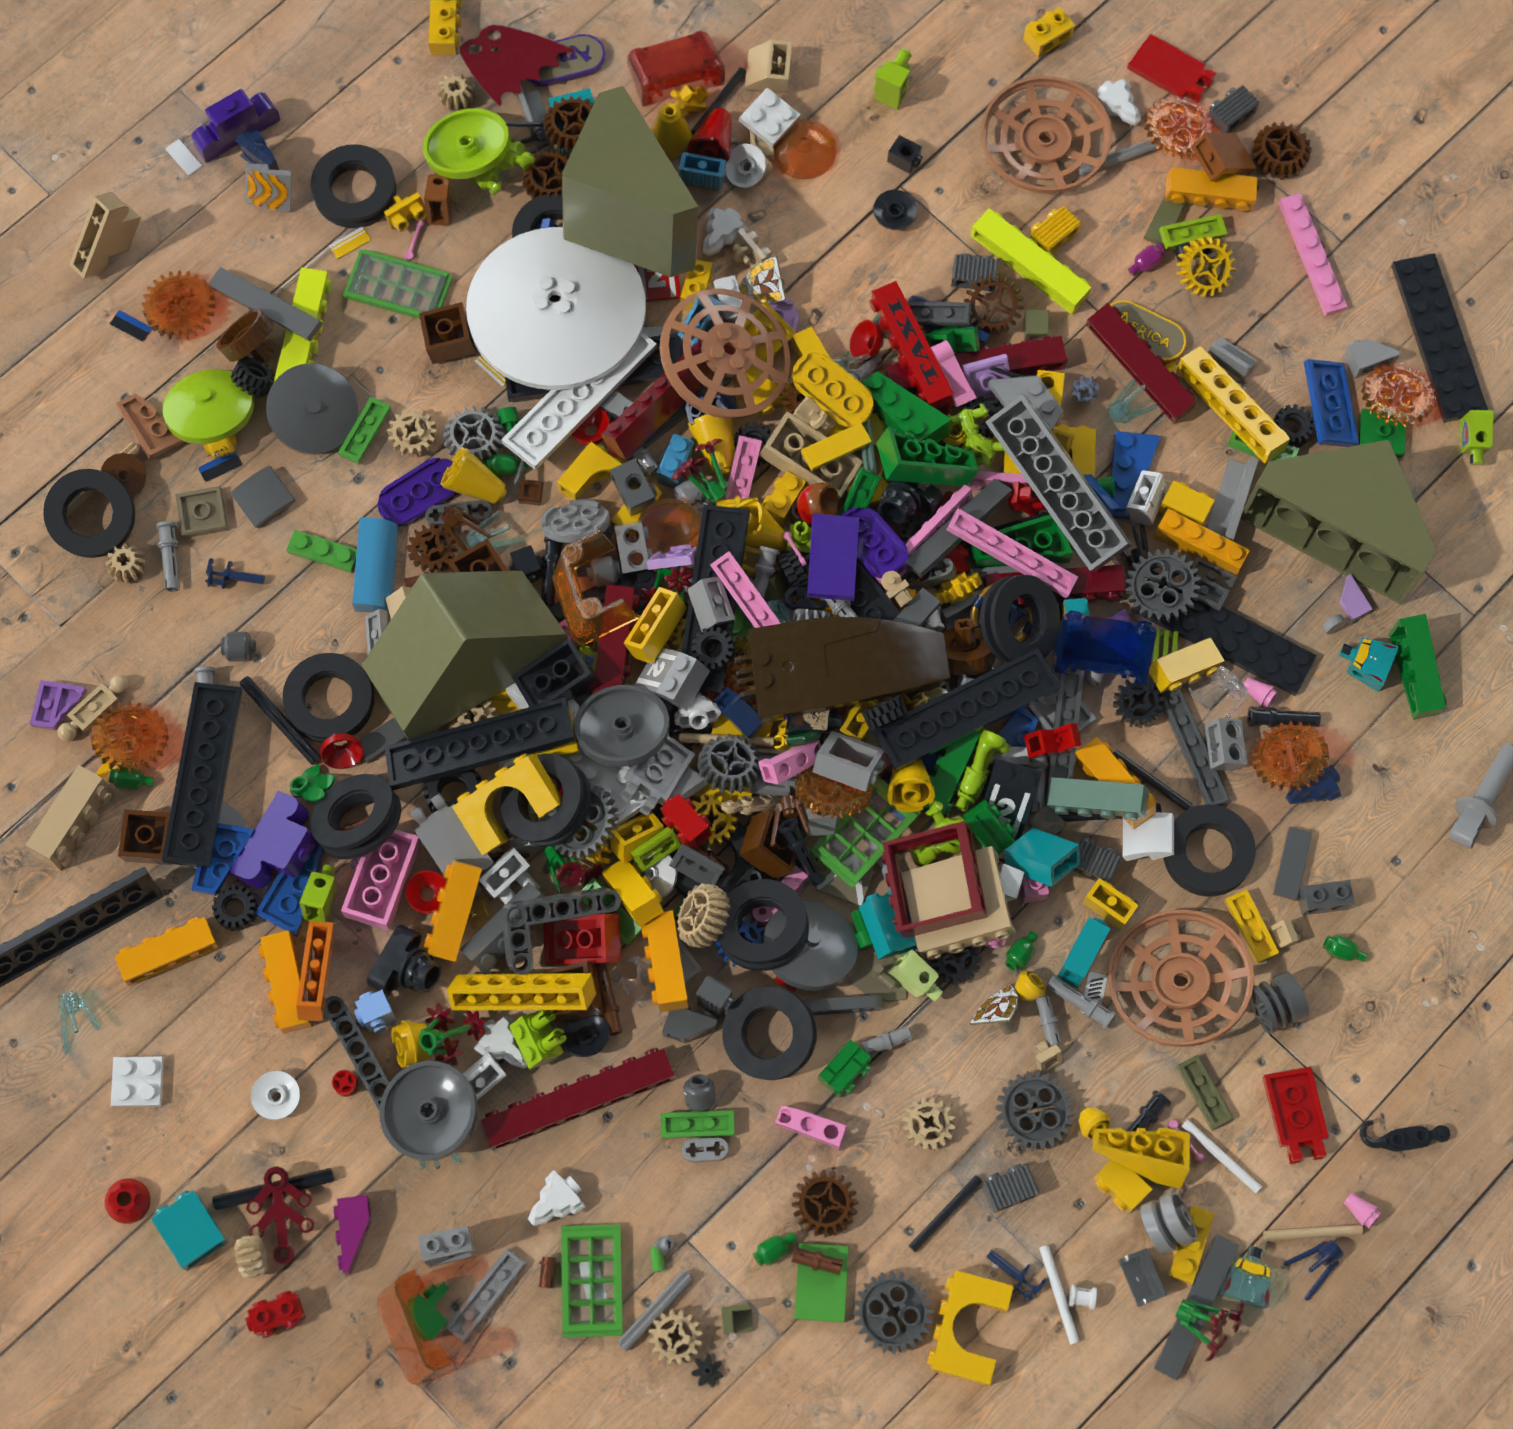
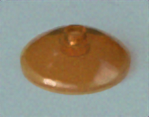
(809, 158)
(668, 513)

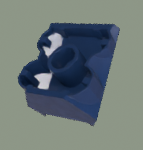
(255, 149)

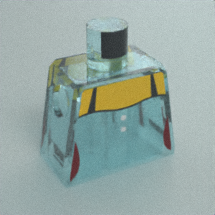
(1248, 1280)

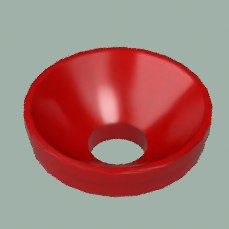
(863, 337)
(598, 419)
(341, 755)
(417, 884)
(136, 1209)

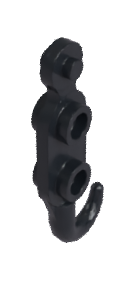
(1405, 1138)

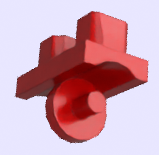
(1025, 499)

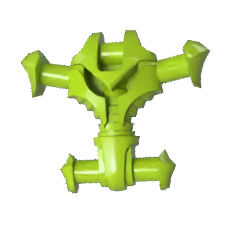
(514, 156)
(983, 447)
(925, 855)

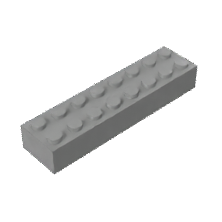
(1058, 483)

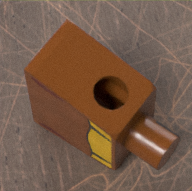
(438, 189)

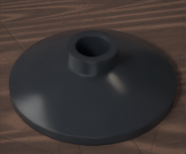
(895, 201)
(582, 1029)

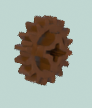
(428, 539)

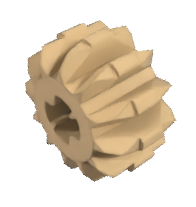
(455, 91)
(123, 555)
(250, 1256)

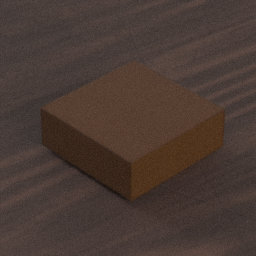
(530, 492)

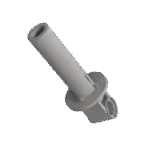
(1477, 811)

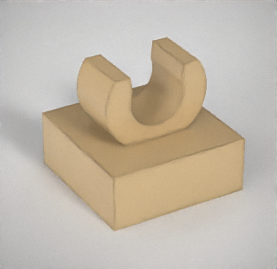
(1284, 933)
(1047, 1057)

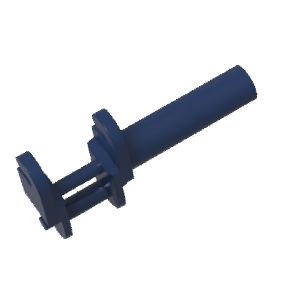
(231, 575)
(1015, 1274)

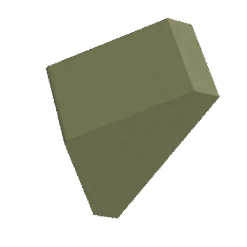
(626, 193)
(1347, 513)
(458, 645)

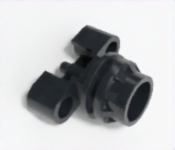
(905, 499)
(404, 964)

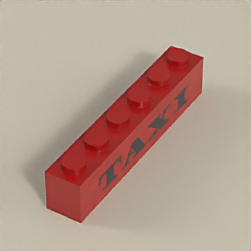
(911, 345)

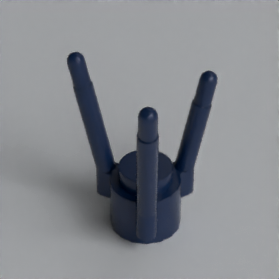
(1328, 1255)

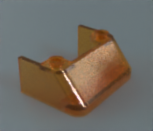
(587, 617)

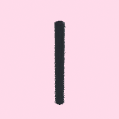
(721, 97)
(1153, 781)
(945, 1213)

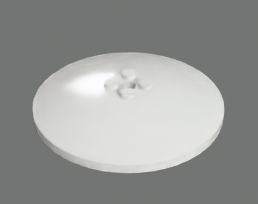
(558, 341)

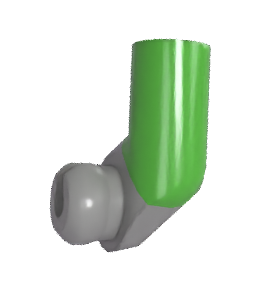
(658, 1251)

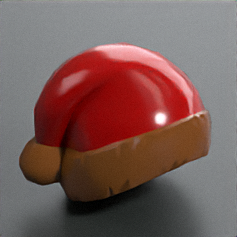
(817, 499)

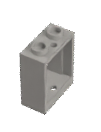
(846, 771)
(439, 1245)

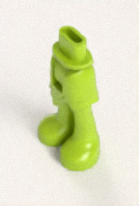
(978, 773)

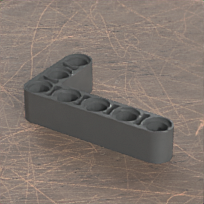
(548, 914)

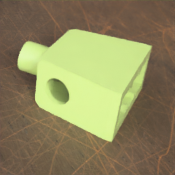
(909, 969)

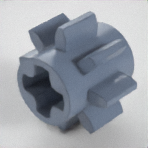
(1089, 393)

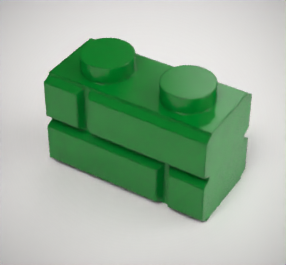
(988, 826)
(845, 1068)

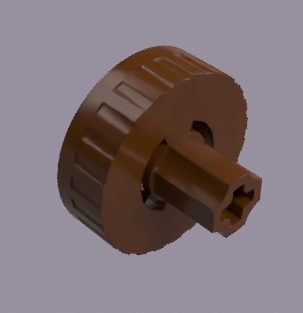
(247, 337)
(967, 649)

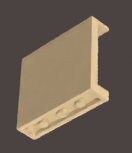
(943, 890)

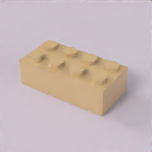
(785, 448)
(69, 818)

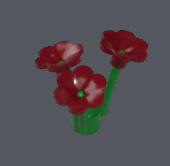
(569, 873)

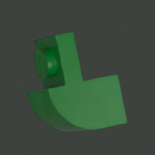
(960, 339)
(424, 1315)

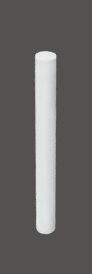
(1221, 1156)
(1059, 1294)

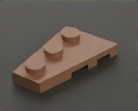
(147, 426)

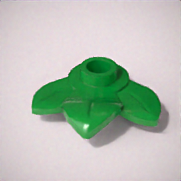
(311, 784)

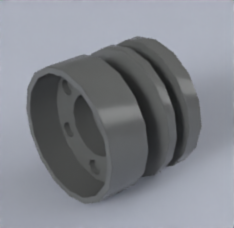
(1279, 1002)

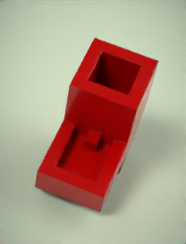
(1052, 741)

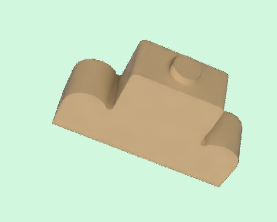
(106, 232)

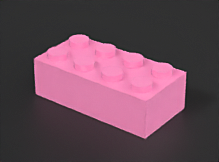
(381, 881)

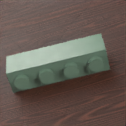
(1098, 797)

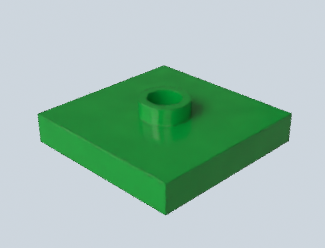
(1377, 430)

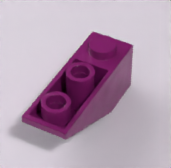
(354, 1224)

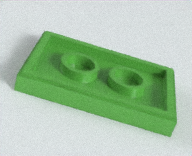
(821, 1293)

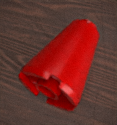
(713, 136)

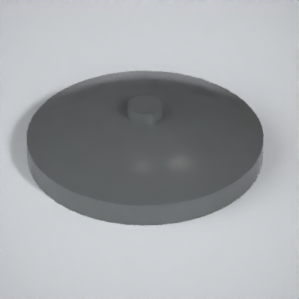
(311, 408)
(622, 725)
(826, 954)
(428, 1111)

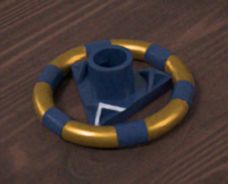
(1015, 615)

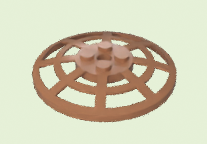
(1048, 126)
(718, 360)
(1181, 965)

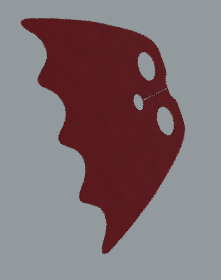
(517, 59)

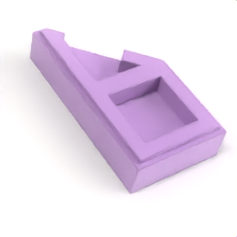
(1353, 600)

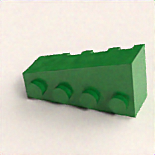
(906, 411)
(923, 461)
(1038, 535)
(1418, 666)
(950, 769)

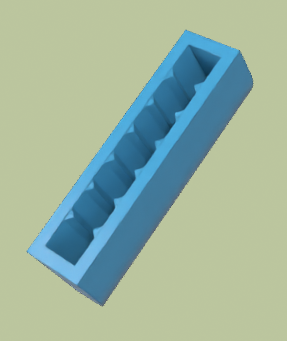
(375, 564)

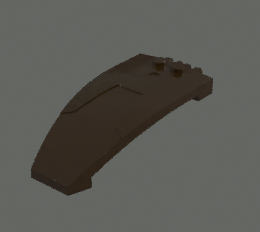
(838, 664)

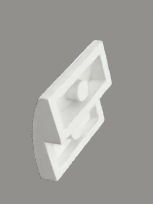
(1150, 839)

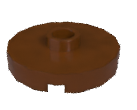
(132, 466)

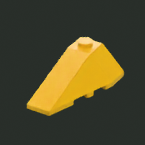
(1157, 1155)

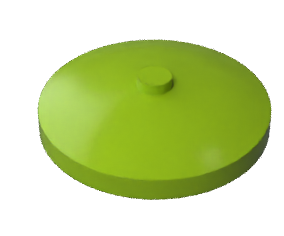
(466, 143)
(207, 407)

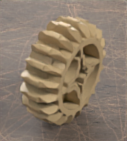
(703, 915)

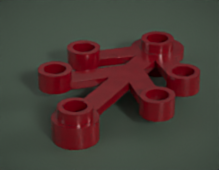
(280, 1210)

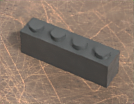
(487, 945)

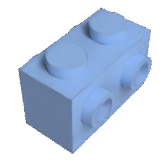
(374, 1011)

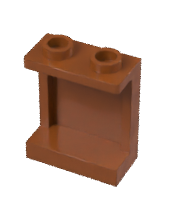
(1223, 155)

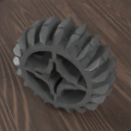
(716, 758)

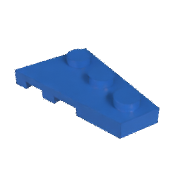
(228, 846)

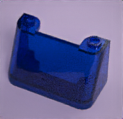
(1104, 646)

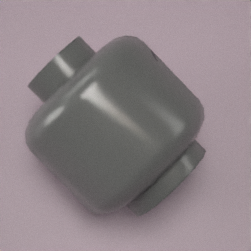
(604, 571)
(237, 646)
(699, 1093)

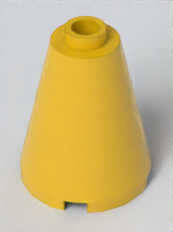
(671, 130)
(710, 428)
(473, 478)
(762, 527)
(911, 788)

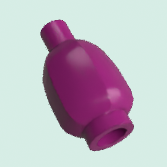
(1147, 259)

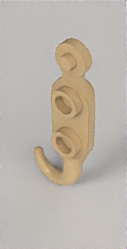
(747, 804)

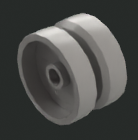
(1168, 1223)

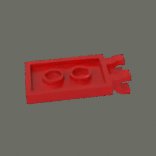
(1171, 69)
(1296, 1112)

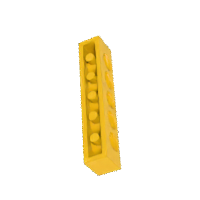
(1233, 404)
(521, 992)

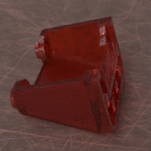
(674, 65)

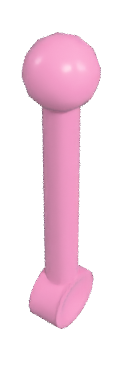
(409, 254)
(788, 536)
(1172, 1124)

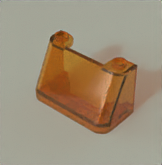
(417, 1363)

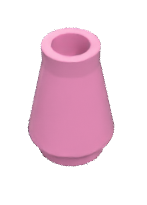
(1261, 692)
(1364, 1211)

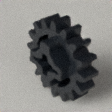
(1141, 709)
(958, 968)

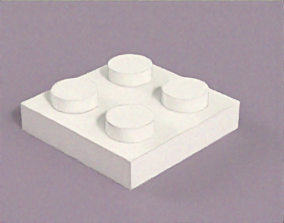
(769, 117)
(137, 1082)

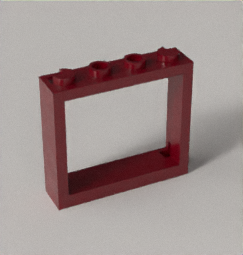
(924, 839)

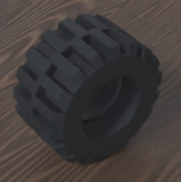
(434, 787)

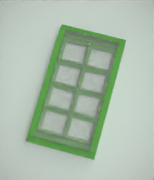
(396, 284)
(851, 848)
(591, 1281)

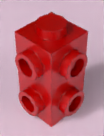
(681, 816)
(269, 1316)

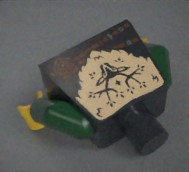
(807, 728)

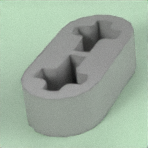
(705, 1143)

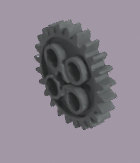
(1172, 567)
(579, 846)
(1040, 1131)
(912, 1300)

